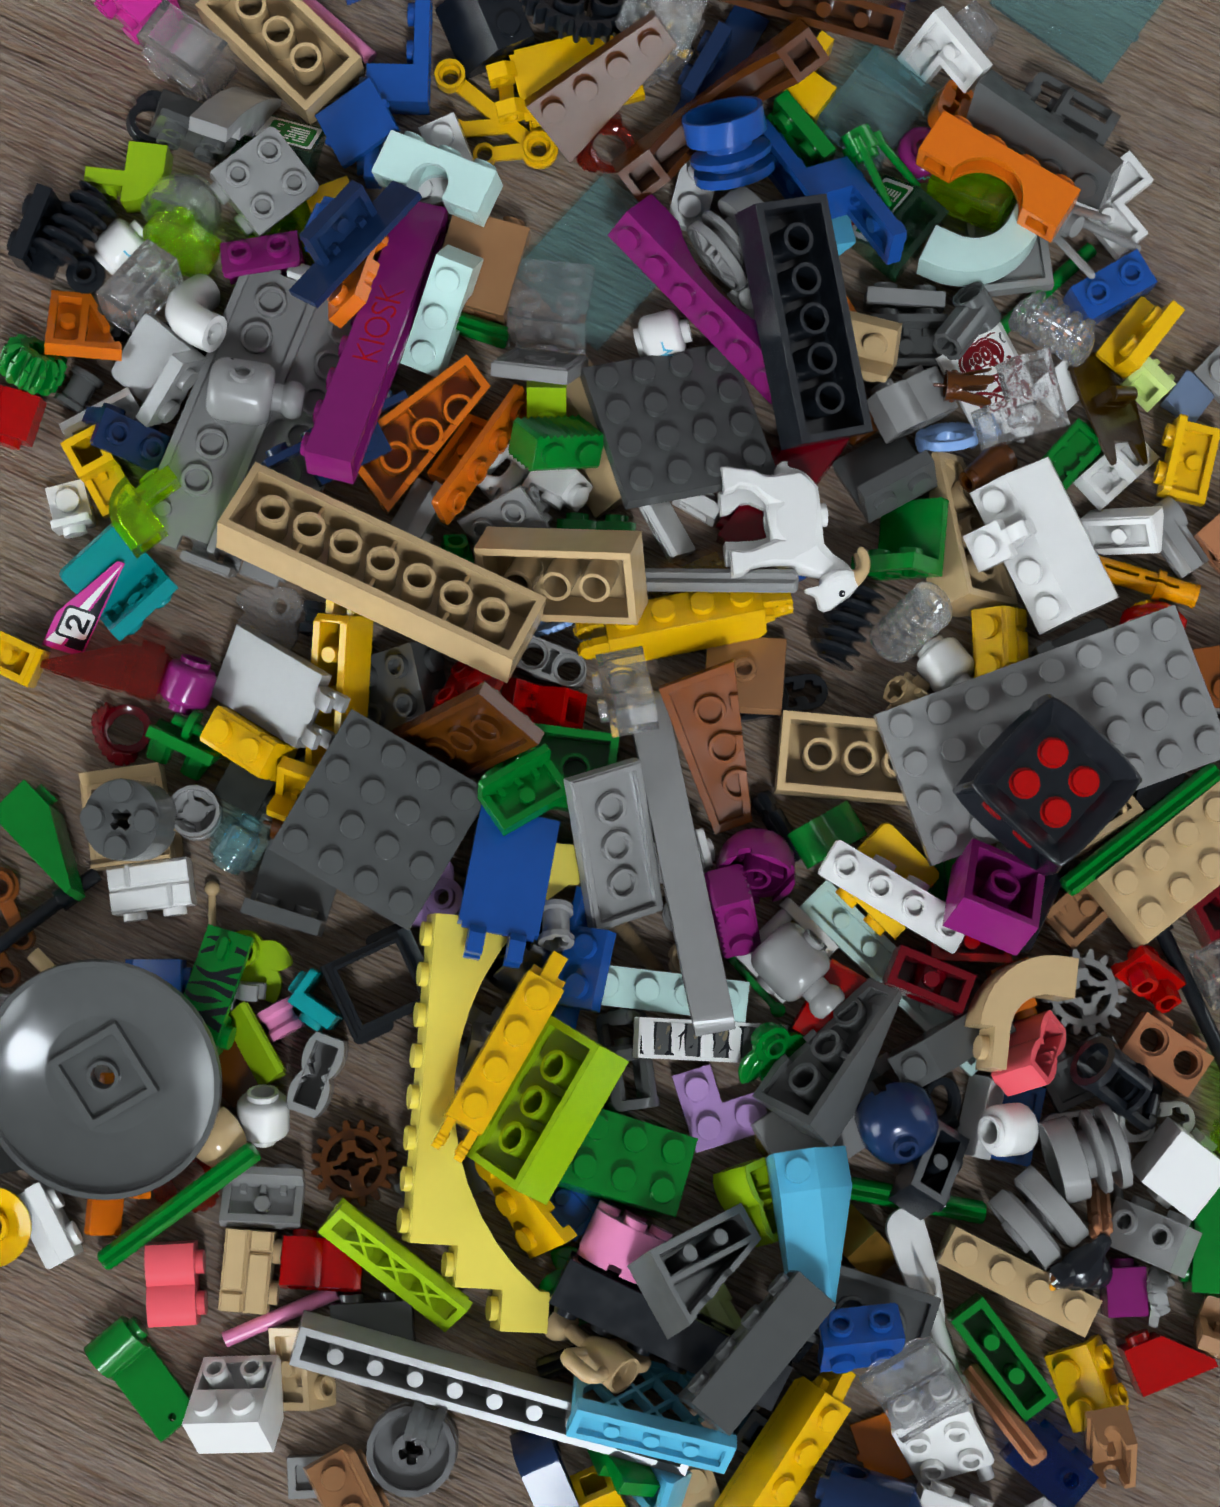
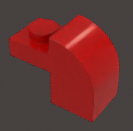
(547, 703)

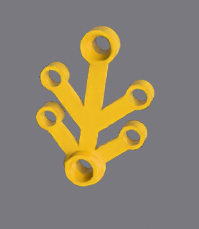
(525, 139)

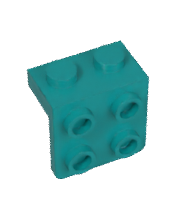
(139, 587)

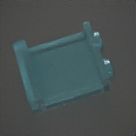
(877, 94)

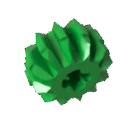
(28, 366)

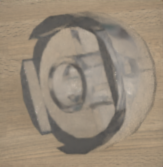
(188, 192)

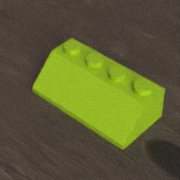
(548, 1110)

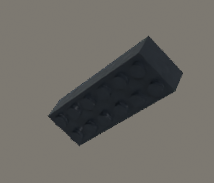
(803, 321)

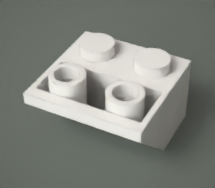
(236, 1405)

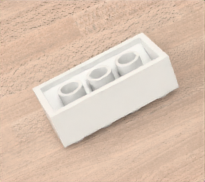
(1057, 565)

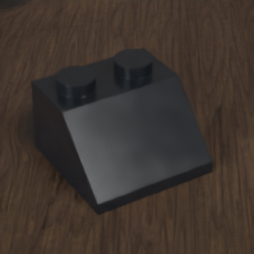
(484, 31)

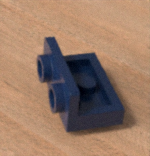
(126, 437)

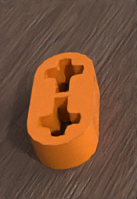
(950, 100)

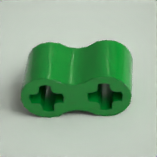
(817, 836)

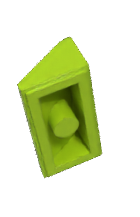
(255, 1046)

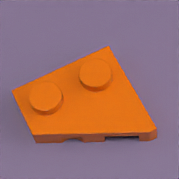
(354, 290)
(78, 328)

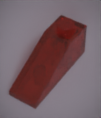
(119, 668)

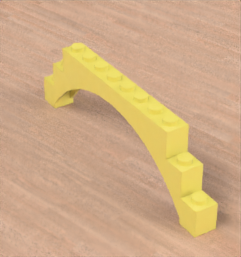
(436, 1190)

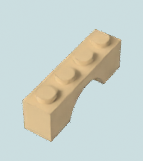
(1015, 1280)

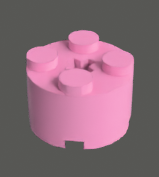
(618, 1240)

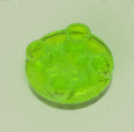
(184, 239)

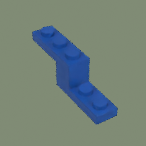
(404, 85)
(846, 194)

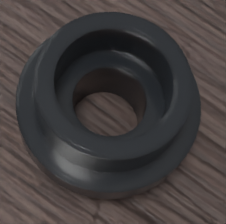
(88, 285)

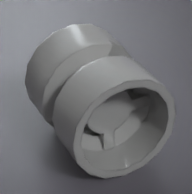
(197, 812)

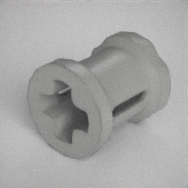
(556, 926)

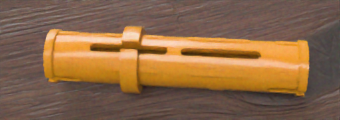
(1153, 583)

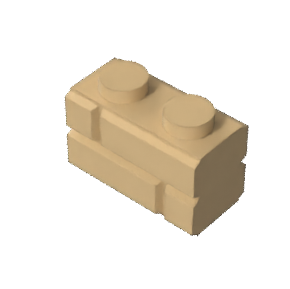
(249, 1270)

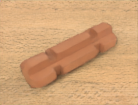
(1099, 1212)

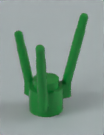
(862, 146)

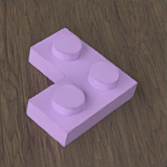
(709, 1117)

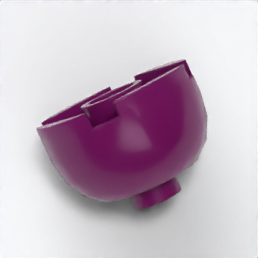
(765, 859)

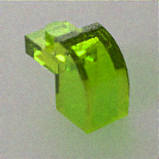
(132, 507)

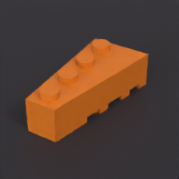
(420, 429)

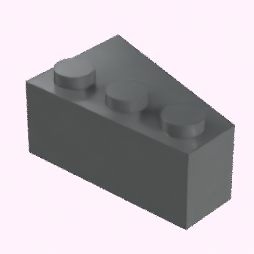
(691, 1267)

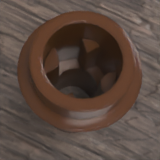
(987, 467)

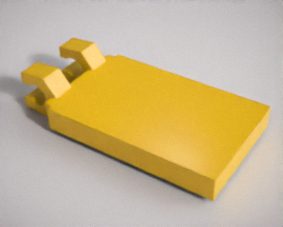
(534, 68)

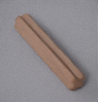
(1005, 1415)

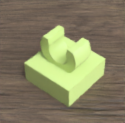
(1150, 383)

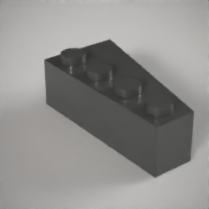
(1044, 135)
(757, 1351)

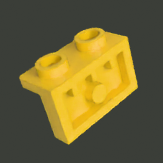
(1137, 335)

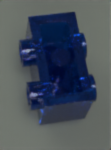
(1050, 1472)

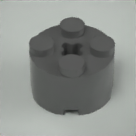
(128, 802)

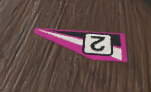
(78, 618)

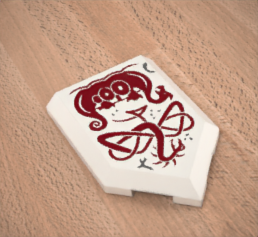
(985, 352)

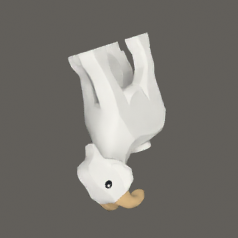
(792, 530)

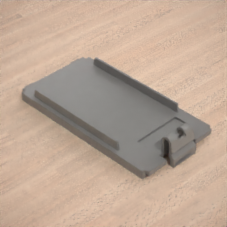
(217, 455)

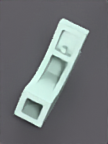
(967, 260)

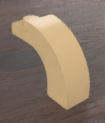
(1003, 994)

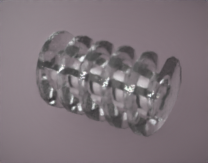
(1054, 327)
(911, 623)

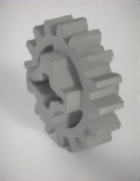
(1088, 1010)

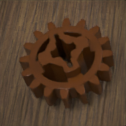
(351, 1143)

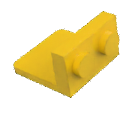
(894, 847)

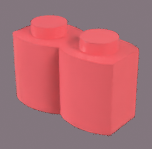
(1032, 1054)
(174, 1284)

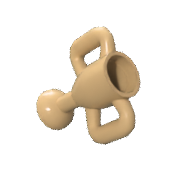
(596, 1357)

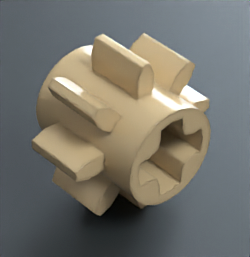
(905, 689)

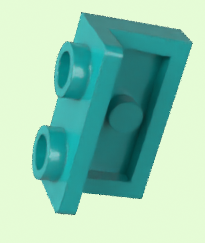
(314, 1011)

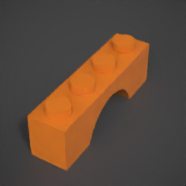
(959, 149)

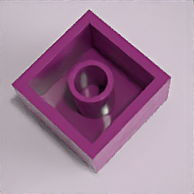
(994, 897)

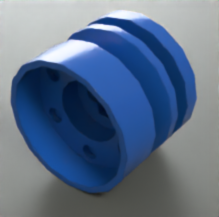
(728, 143)

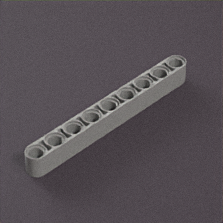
(683, 878)

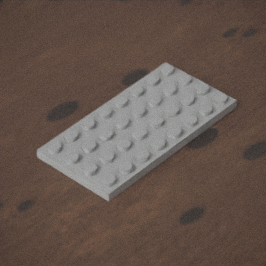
(1126, 681)

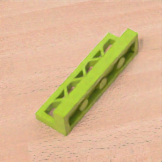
(394, 1265)

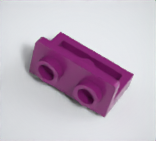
(261, 255)

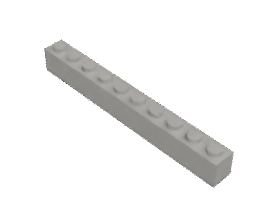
(448, 1381)

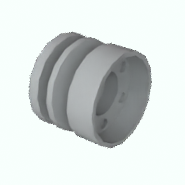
(719, 240)
(1092, 1152)

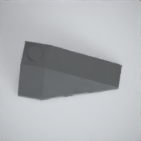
(828, 1073)

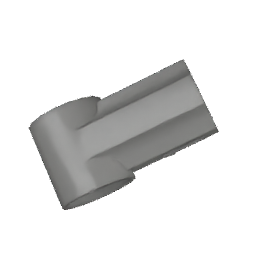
(1178, 543)

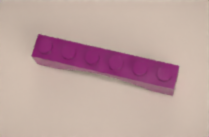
(657, 247)

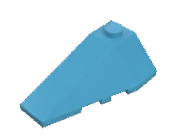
(811, 1211)

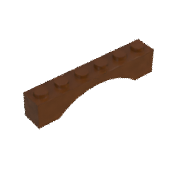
(763, 74)

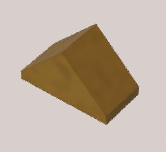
(865, 1246)

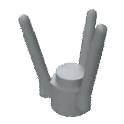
(1074, 224)

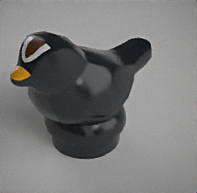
(1083, 1267)

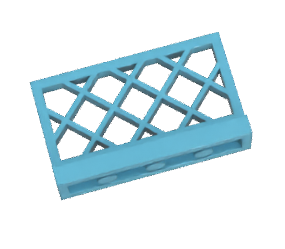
(649, 1431)

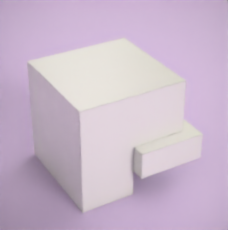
(1179, 1168)

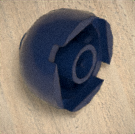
(897, 1123)

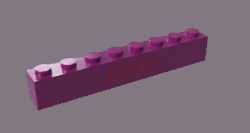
(374, 347)

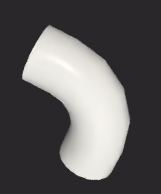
(191, 314)

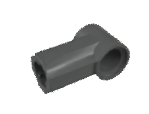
(973, 315)

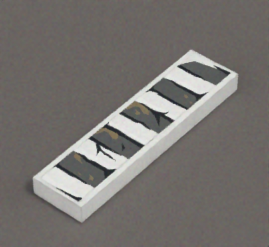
(676, 1041)

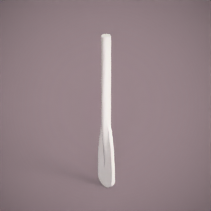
(919, 1270)

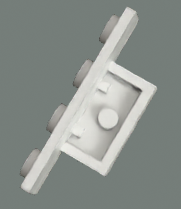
(889, 893)

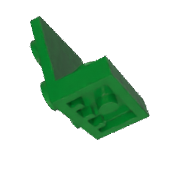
(911, 541)

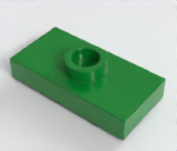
(1074, 452)

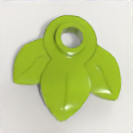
(265, 962)

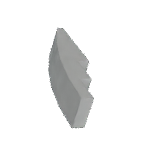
(233, 113)

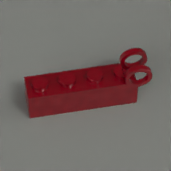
(814, 460)

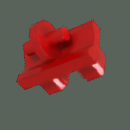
(1151, 977)

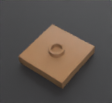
(758, 672)

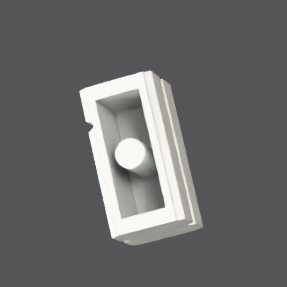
(151, 887)

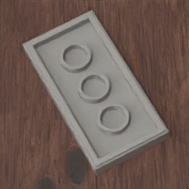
(613, 844)

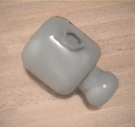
(248, 393)
(795, 967)

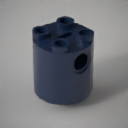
(860, 1487)

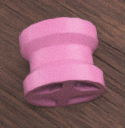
(279, 1020)

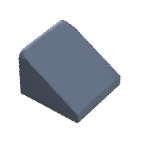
(1188, 397)

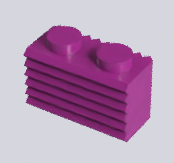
(733, 910)

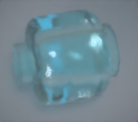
(238, 844)

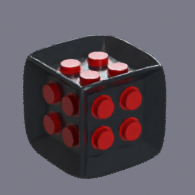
(1048, 785)

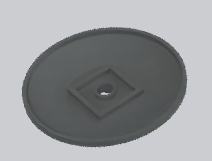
(92, 1134)

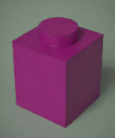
(1127, 1290)

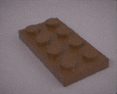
(472, 731)

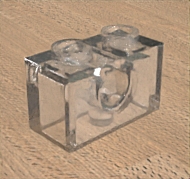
(626, 692)

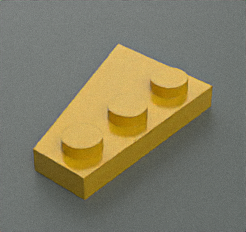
(532, 1221)

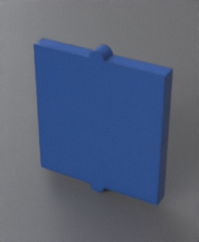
(357, 122)

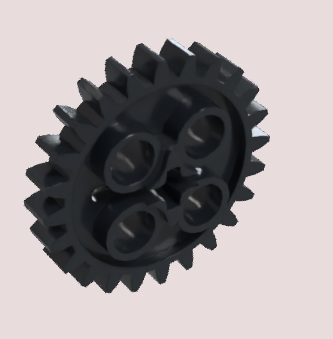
(570, 19)

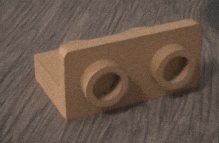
(343, 1481)

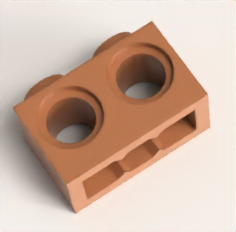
(1161, 1058)

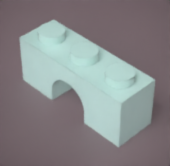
(411, 162)
(441, 305)

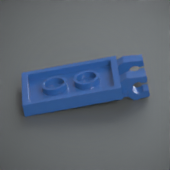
(507, 885)

